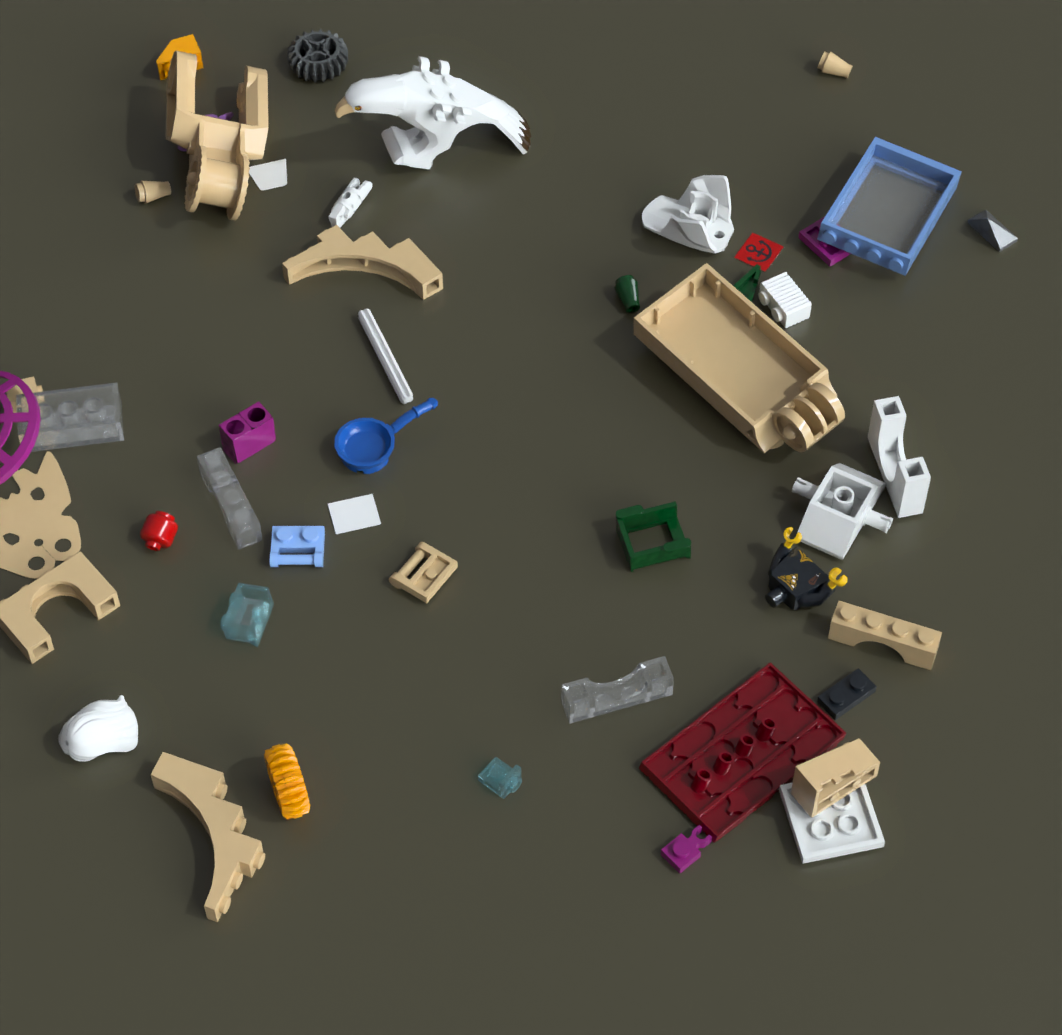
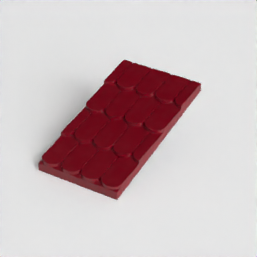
(741, 751)

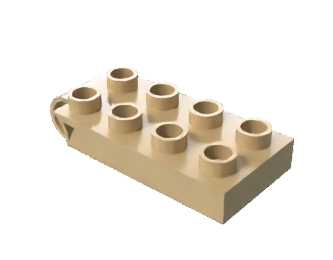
(741, 362)

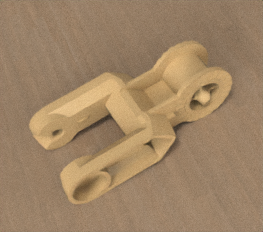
(216, 147)

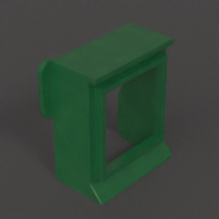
(636, 519)

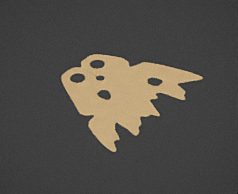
(37, 520)

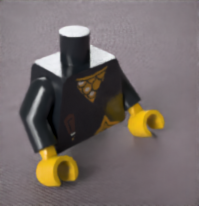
(798, 579)

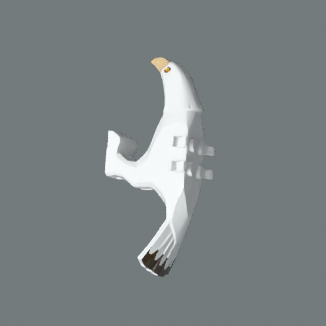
(435, 106)

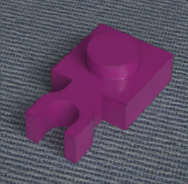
(683, 852)

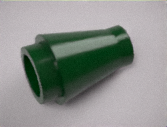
(627, 290)

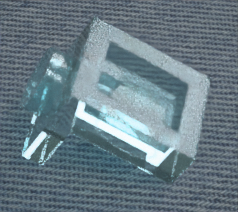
(501, 777)

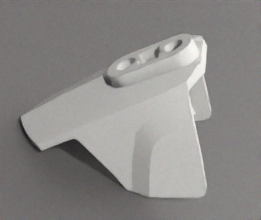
(697, 218)

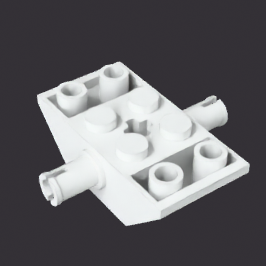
(840, 509)

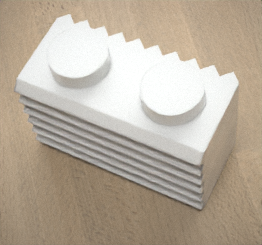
(784, 300)

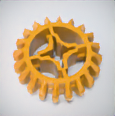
(287, 781)

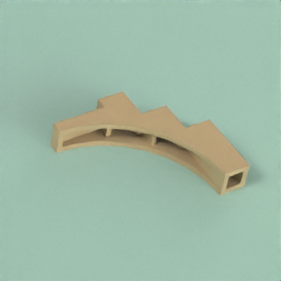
(368, 254)
(203, 793)

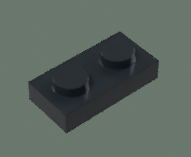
(846, 694)

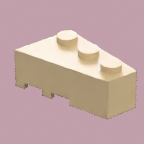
(833, 776)

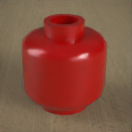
(159, 530)

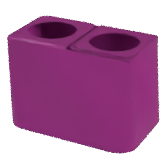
(247, 441)

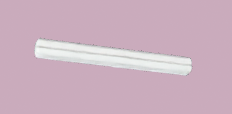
(385, 356)

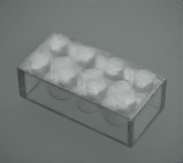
(75, 416)

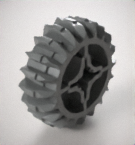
(318, 58)

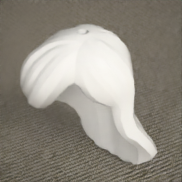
(100, 729)

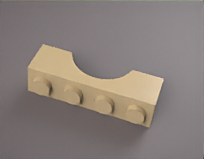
(912, 641)

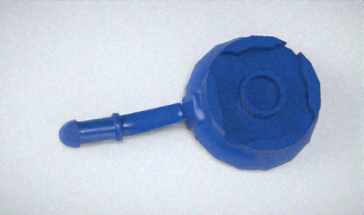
(368, 442)

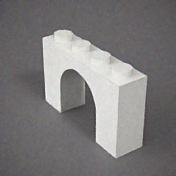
(904, 479)

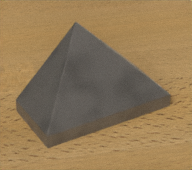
(992, 230)

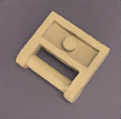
(429, 576)

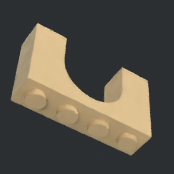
(72, 578)

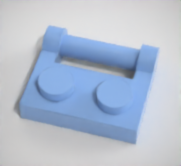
(297, 540)

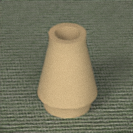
(834, 65)
(151, 190)

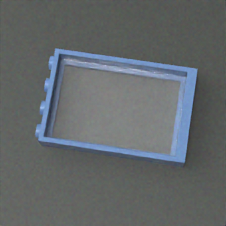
(889, 206)

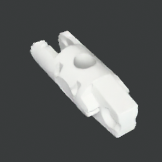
(349, 201)

